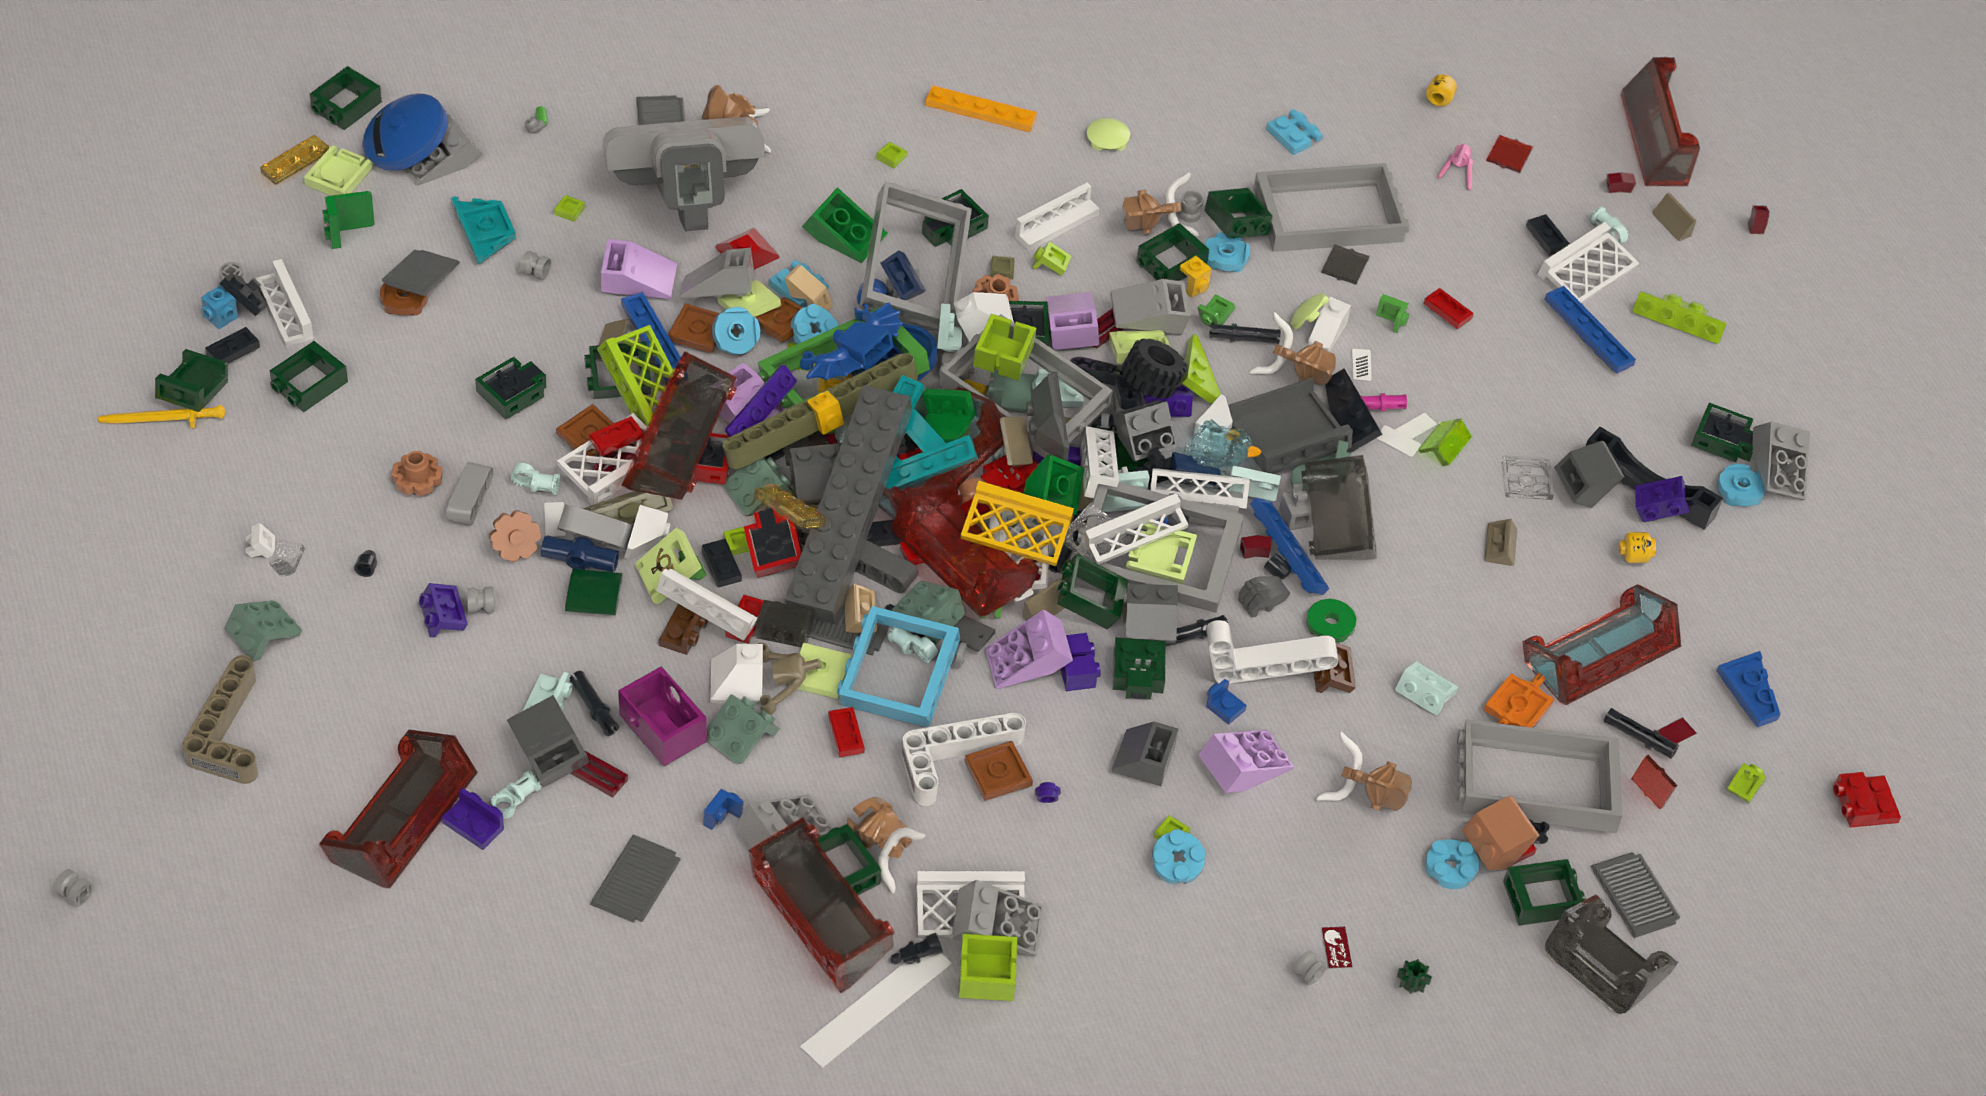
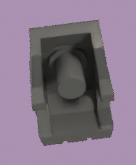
(1261, 593)

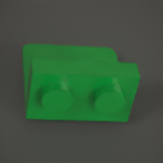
(347, 213)
(949, 412)

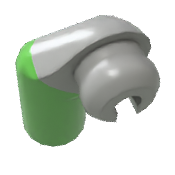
(540, 121)

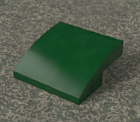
(593, 592)

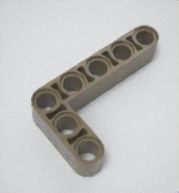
(203, 742)

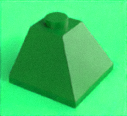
(1056, 482)

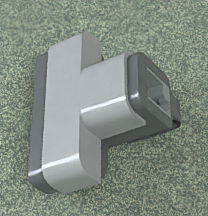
(685, 161)

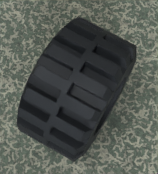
(1154, 368)

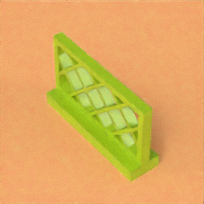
(627, 381)

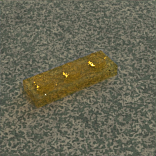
(294, 159)

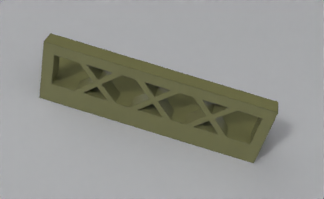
(627, 505)

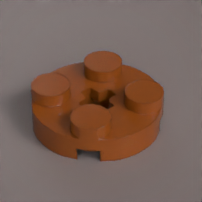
(395, 304)

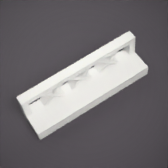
(1057, 220)
(292, 300)
(1092, 456)
(1199, 493)
(1131, 521)
(706, 603)

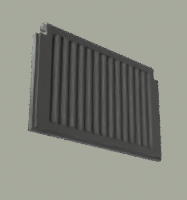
(660, 109)
(420, 272)
(837, 634)
(636, 879)
(1636, 894)

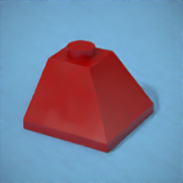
(761, 250)

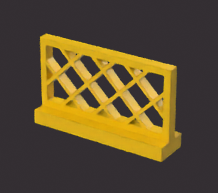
(1018, 504)

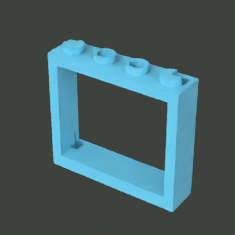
(891, 709)

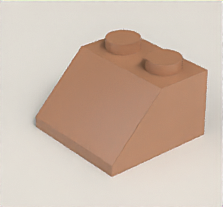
(1500, 834)

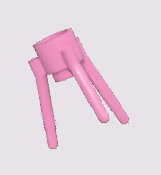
(1460, 158)

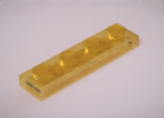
(789, 506)

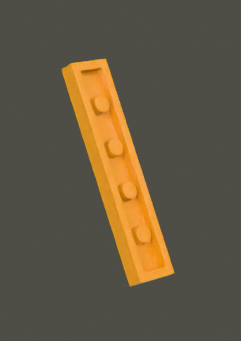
(981, 108)

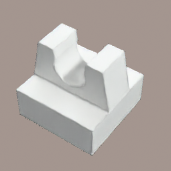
(261, 542)

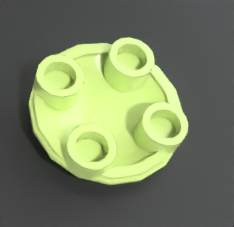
(1108, 134)
(1308, 310)

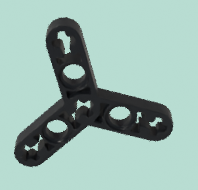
(1111, 374)

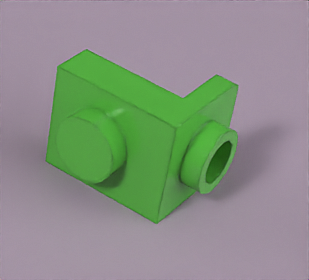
(1393, 310)
(1216, 311)

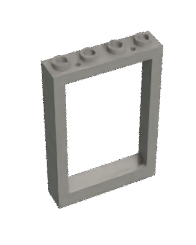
(1332, 178)
(931, 207)
(1082, 382)
(1204, 599)
(1545, 742)

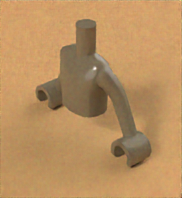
(786, 670)

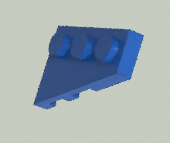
(1750, 686)

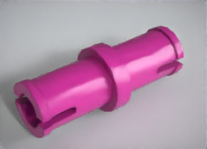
(1385, 402)

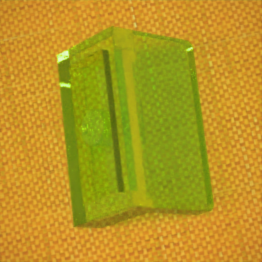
(1447, 440)

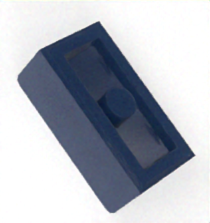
(902, 276)
(1186, 463)

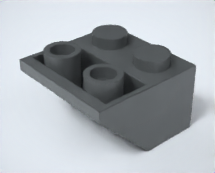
(1145, 429)
(1589, 473)
(1146, 752)

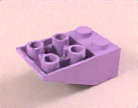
(635, 269)
(1072, 321)
(747, 385)
(1029, 651)
(1244, 759)

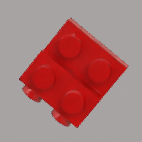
(1866, 800)

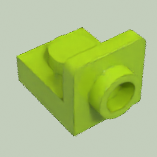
(1052, 257)
(1747, 782)

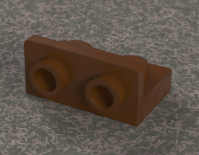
(682, 630)
(1339, 677)

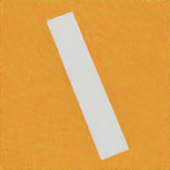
(872, 1008)

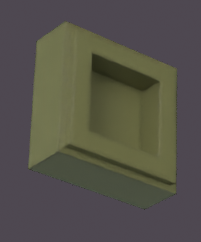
(1002, 266)

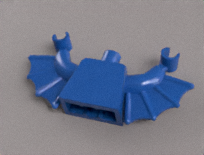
(858, 346)

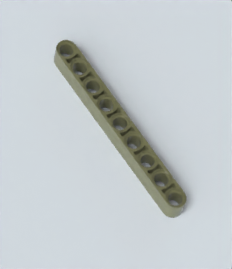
(801, 420)

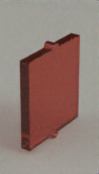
(1509, 153)
(1654, 782)

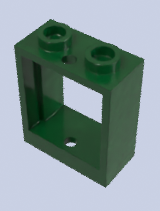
(367, 91)
(1243, 200)
(1174, 236)
(310, 355)
(611, 391)
(1098, 576)
(870, 874)
(1518, 876)

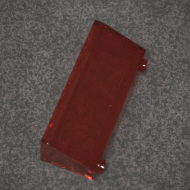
(932, 528)

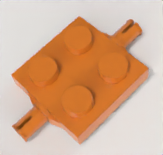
(1519, 702)

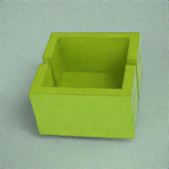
(1000, 352)
(988, 967)

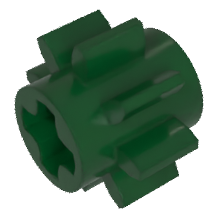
(1414, 976)

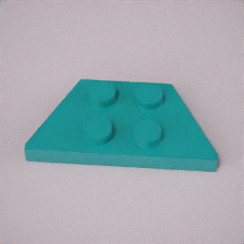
(484, 225)

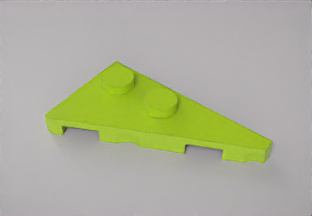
(1199, 373)

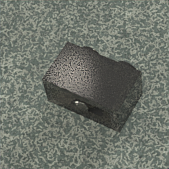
(784, 623)

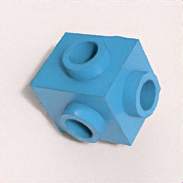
(219, 307)

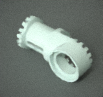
(1602, 216)
(535, 479)
(913, 643)
(516, 792)

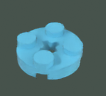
(1232, 261)
(811, 315)
(725, 339)
(1738, 495)
(1177, 842)
(1456, 851)

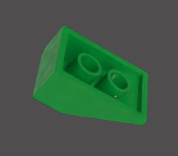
(842, 226)

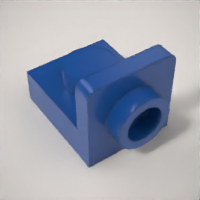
(1224, 703)
(720, 806)

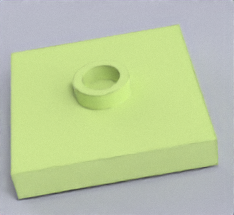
(757, 302)
(832, 670)

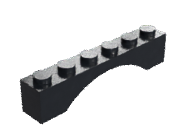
(1701, 501)

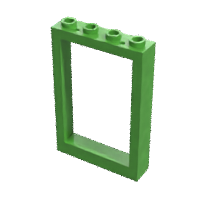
(824, 344)

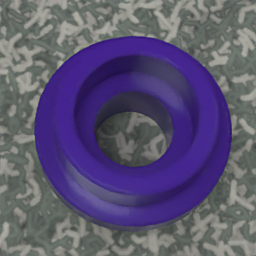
(1047, 792)

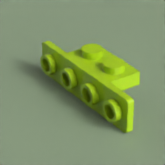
(1680, 315)

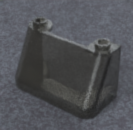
(1340, 509)
(1602, 959)

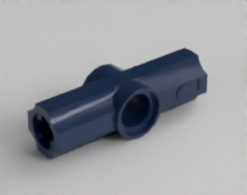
(580, 553)

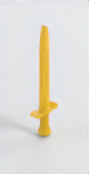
(164, 415)

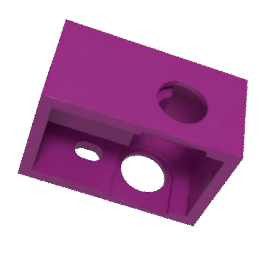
(659, 719)

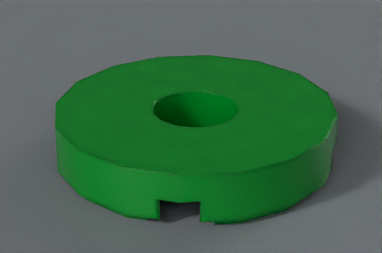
(1332, 609)

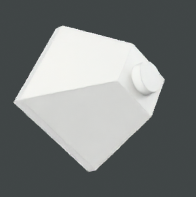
(976, 309)
(737, 673)

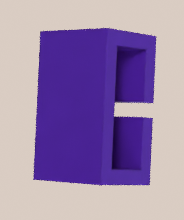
(1083, 670)

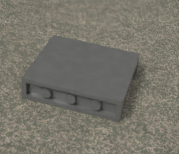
(1289, 426)

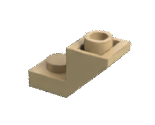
(806, 286)

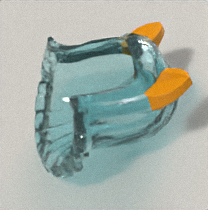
(1221, 446)

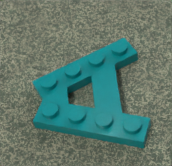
(936, 455)

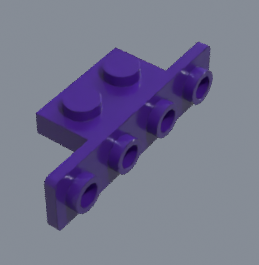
(763, 401)

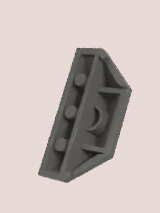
(1048, 417)

